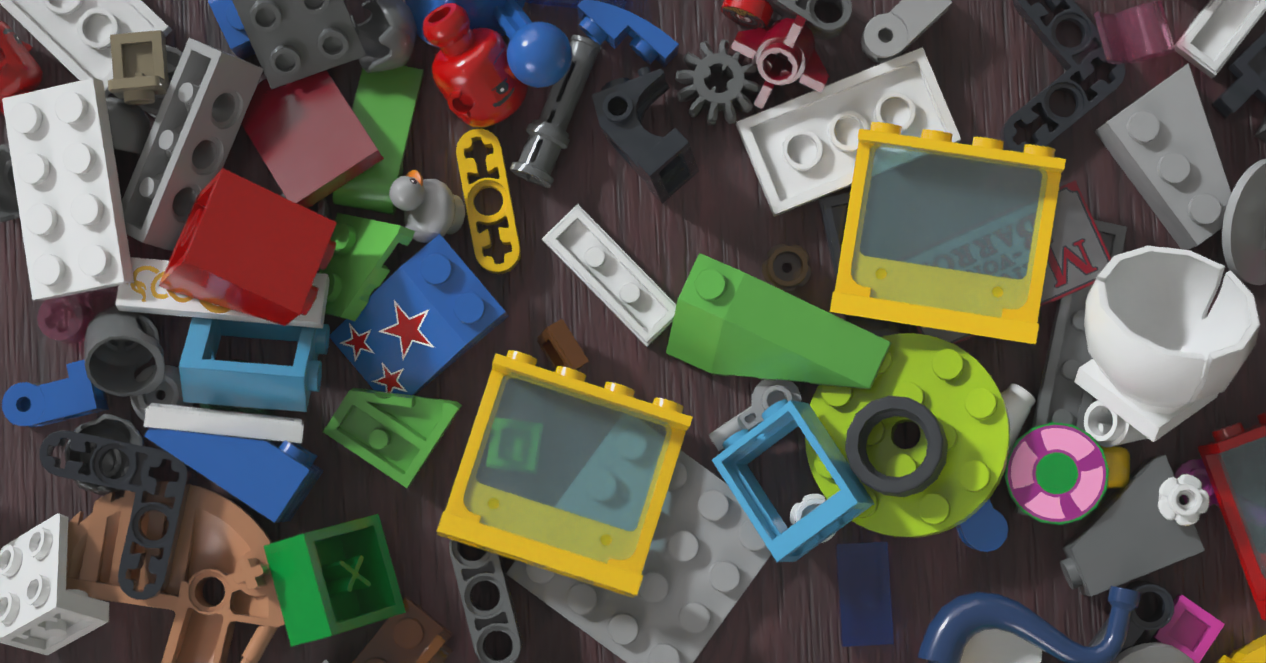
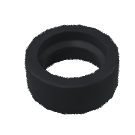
(857, 444)

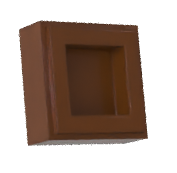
(561, 347)

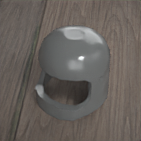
(117, 347)

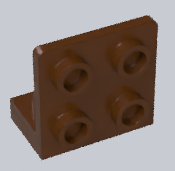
(408, 639)

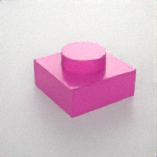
(1190, 629)

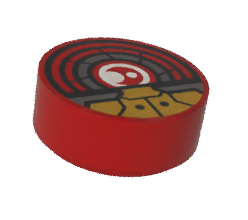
(748, 13)

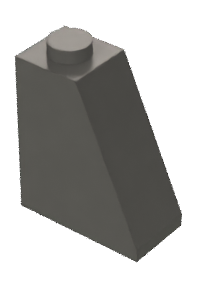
(1128, 535)

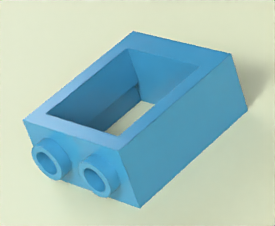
(251, 384)
(837, 511)

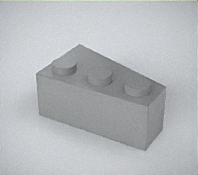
(1172, 158)

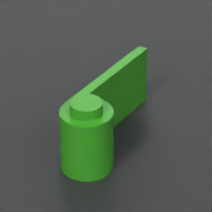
(386, 110)

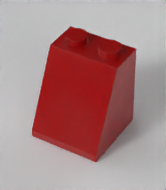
(250, 251)

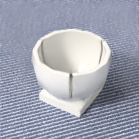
(1153, 340)

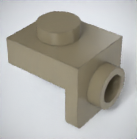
(139, 66)

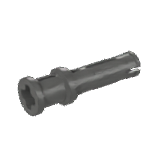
(549, 133)

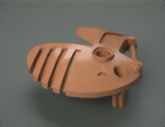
(213, 541)

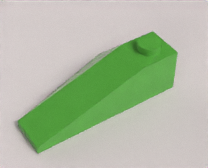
(752, 329)

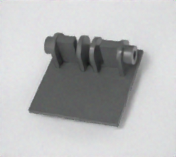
(299, 36)

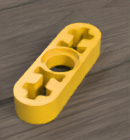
(468, 168)

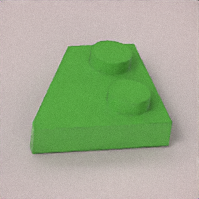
(358, 262)
(391, 429)

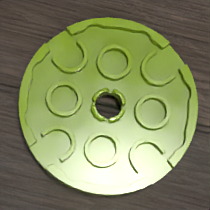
(973, 420)

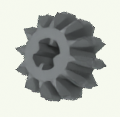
(699, 77)

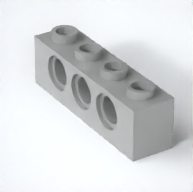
(187, 141)

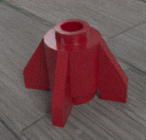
(783, 55)

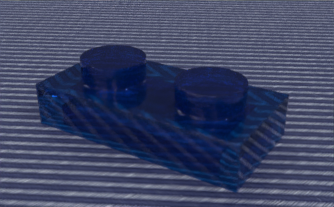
(864, 594)

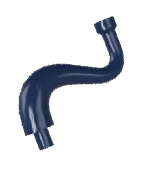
(982, 611)

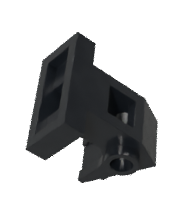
(660, 161)

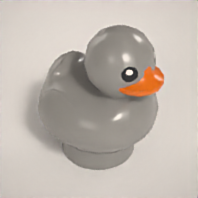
(427, 206)

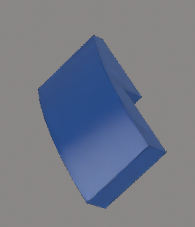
(613, 24)

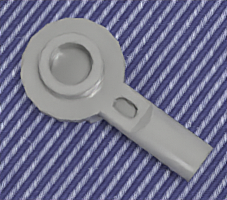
(763, 396)

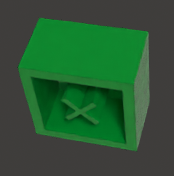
(334, 579)

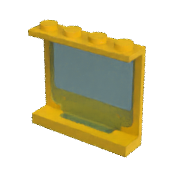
(948, 233)
(565, 473)

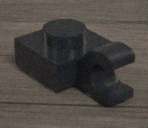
(1251, 75)

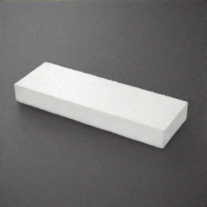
(611, 275)
(224, 422)

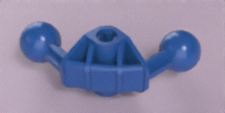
(536, 52)

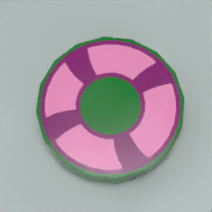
(1056, 473)

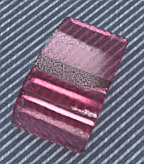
(1135, 34)
(51, 313)

